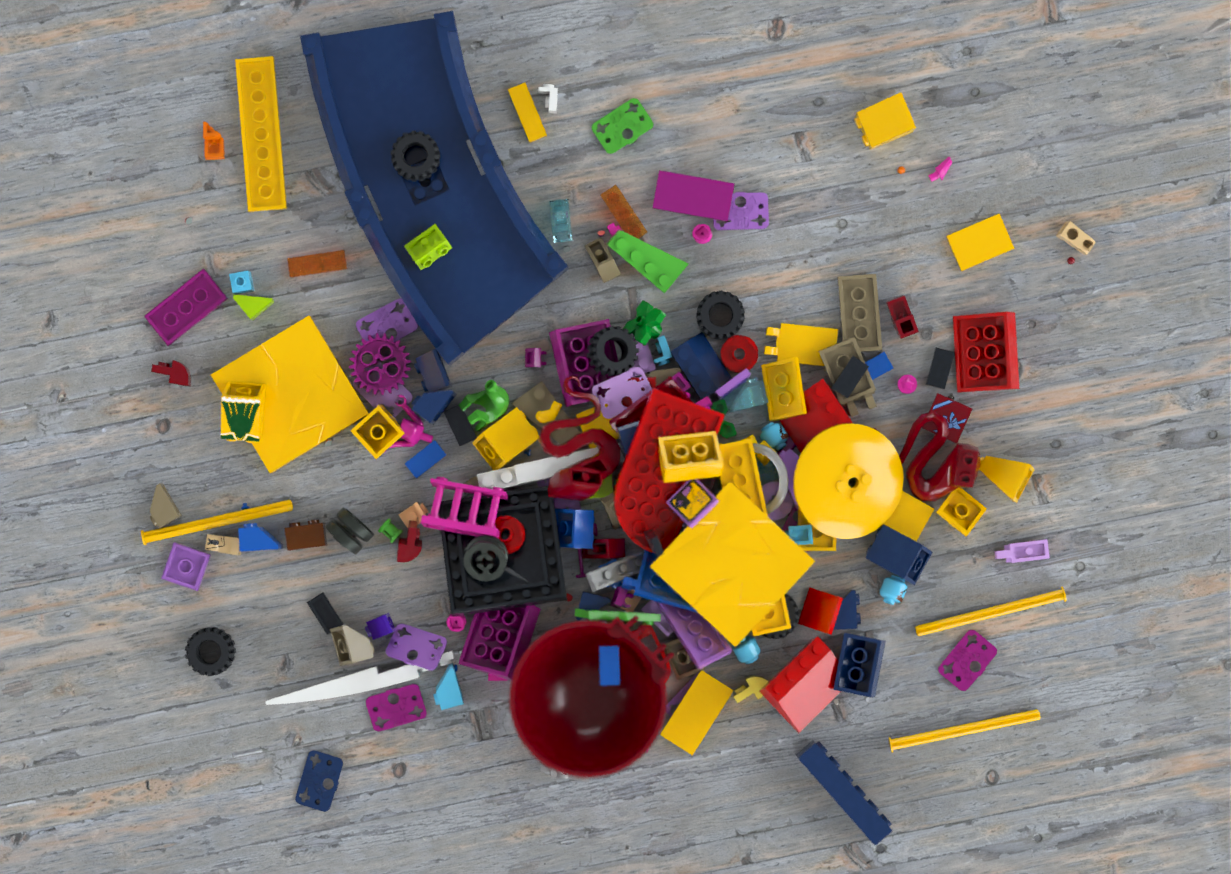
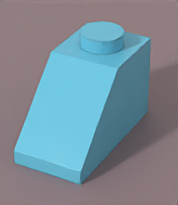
(448, 690)

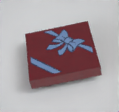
(954, 412)

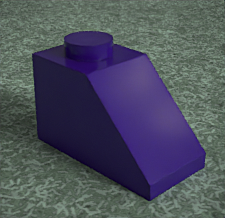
(380, 626)

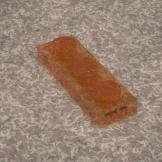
(623, 212)
(317, 263)

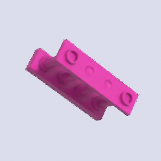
(470, 526)

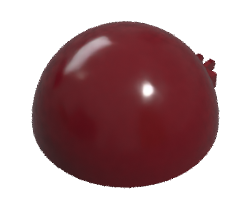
(574, 720)

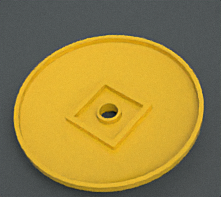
(824, 475)

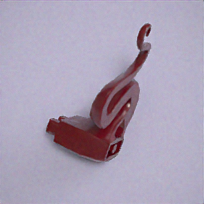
(956, 471)
(586, 476)

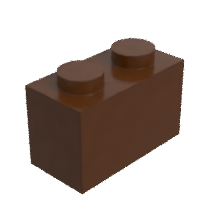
(306, 535)

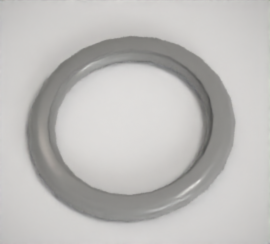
(783, 475)

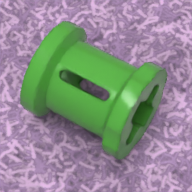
(390, 530)

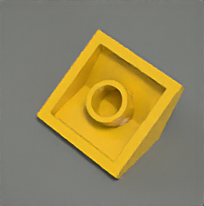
(961, 510)

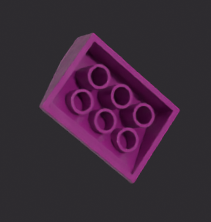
(571, 359)
(499, 640)

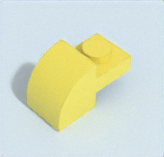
(755, 683)

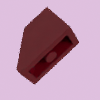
(605, 549)

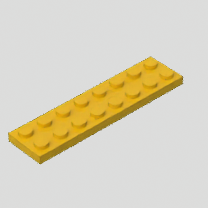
(261, 134)

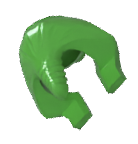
(493, 399)

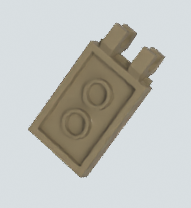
(835, 360)

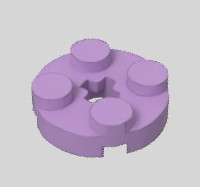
(771, 489)

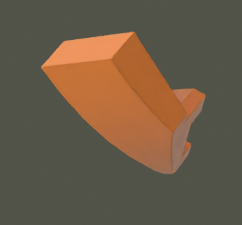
(213, 143)

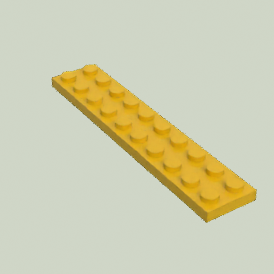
(742, 471)

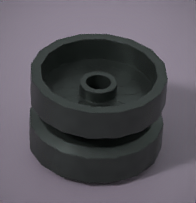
(351, 528)

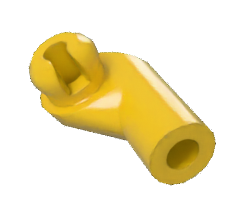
(549, 415)

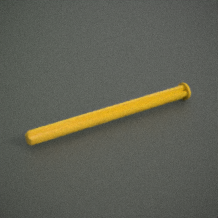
(216, 521)
(991, 612)
(964, 729)

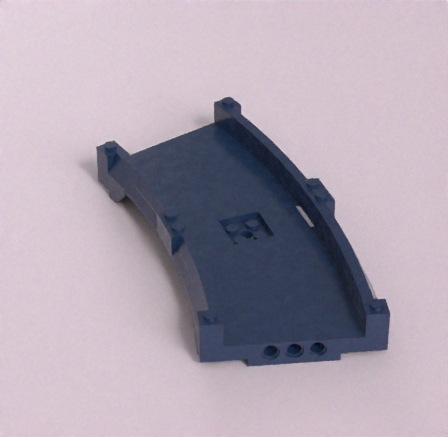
(415, 79)

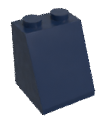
(898, 554)

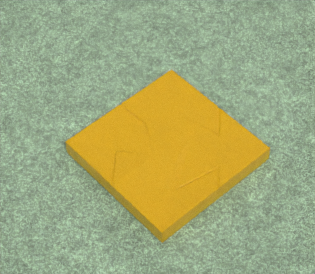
(304, 393)
(732, 564)

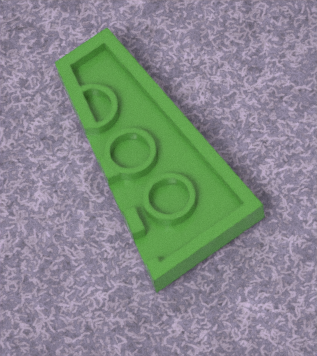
(648, 260)
(596, 615)

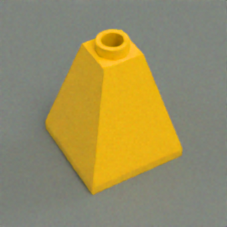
(1007, 475)

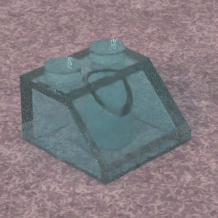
(749, 396)

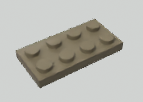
(860, 311)

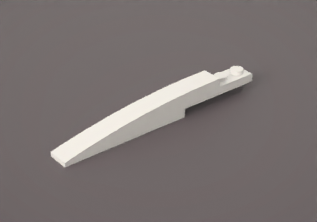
(533, 470)
(357, 682)

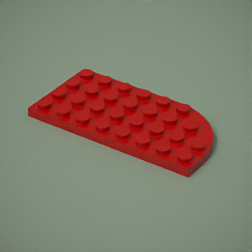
(640, 487)

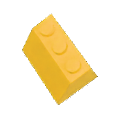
(690, 457)

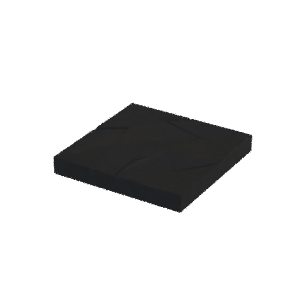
(531, 573)

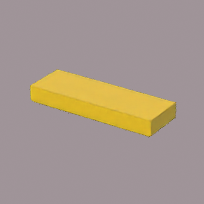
(527, 112)

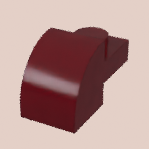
(902, 317)
(178, 372)
(411, 546)

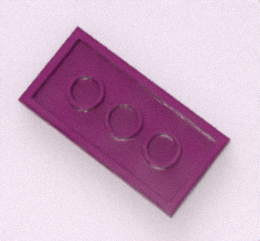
(693, 196)
(185, 307)

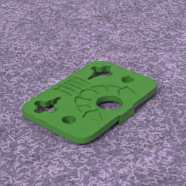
(618, 122)

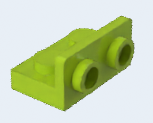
(428, 247)

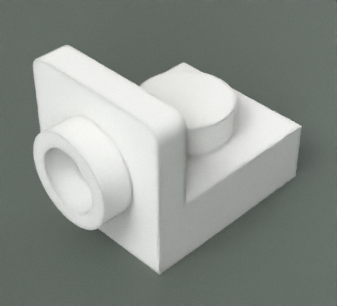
(551, 100)

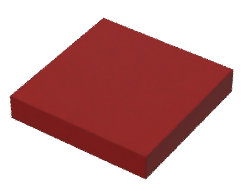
(820, 611)

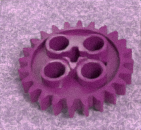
(374, 348)

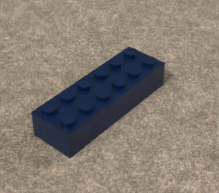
(848, 797)

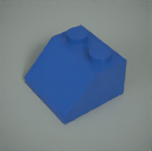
(575, 528)
(256, 538)

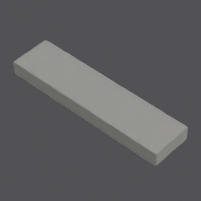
(615, 571)

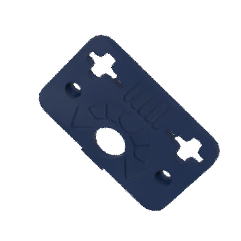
(314, 779)

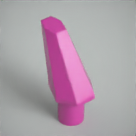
(941, 170)

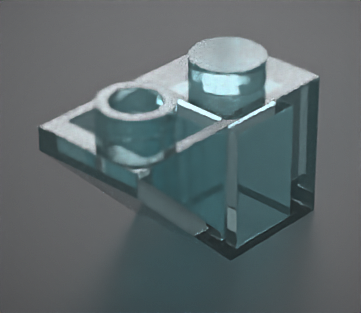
(560, 220)

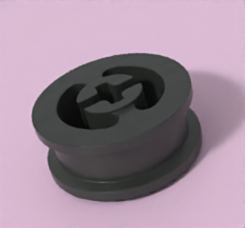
(484, 568)

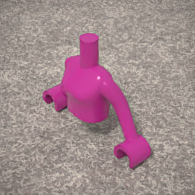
(412, 430)

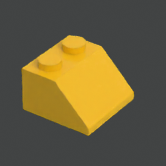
(378, 431)

